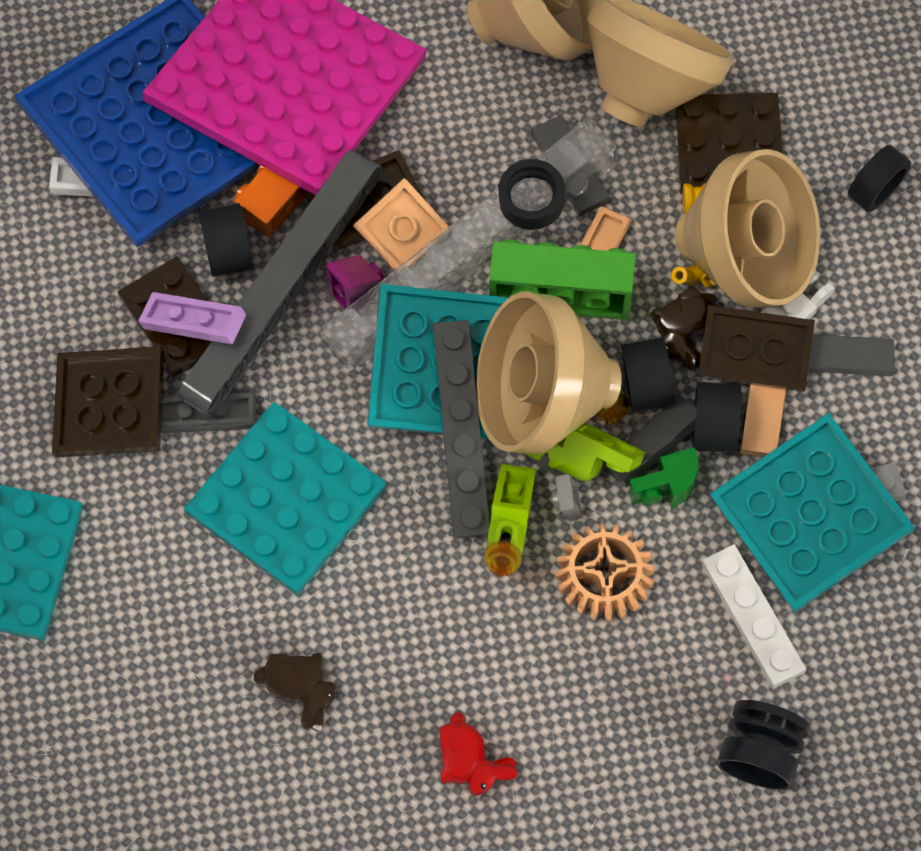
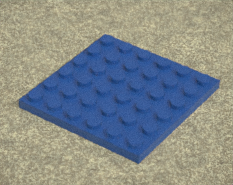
(124, 150)

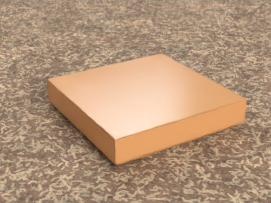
(400, 225)

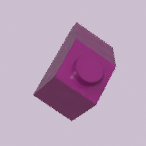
(351, 279)

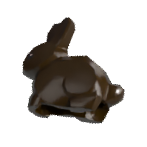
(683, 321)
(299, 680)

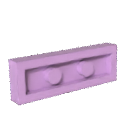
(192, 318)

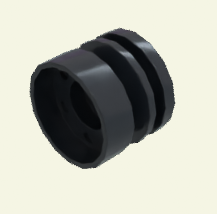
(763, 744)

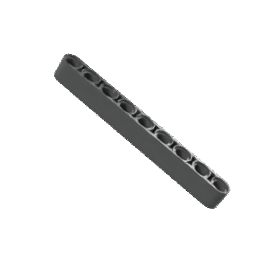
(282, 280)

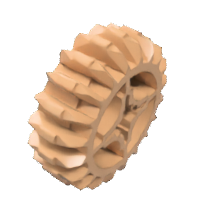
(618, 569)

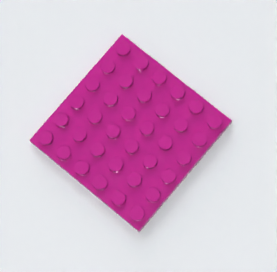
(286, 82)

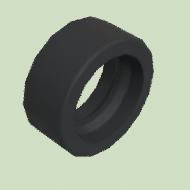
(531, 169)
(879, 178)

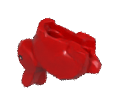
(466, 760)

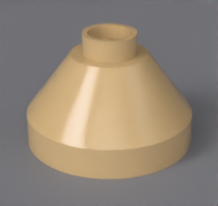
(536, 26)
(650, 60)
(754, 229)
(540, 374)

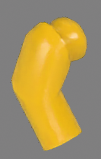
(691, 276)

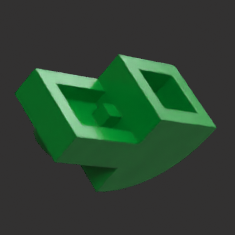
(675, 479)

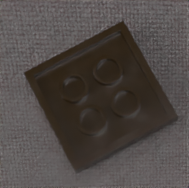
(721, 126)
(108, 402)

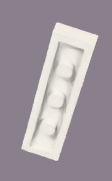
(753, 616)

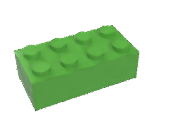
(586, 279)

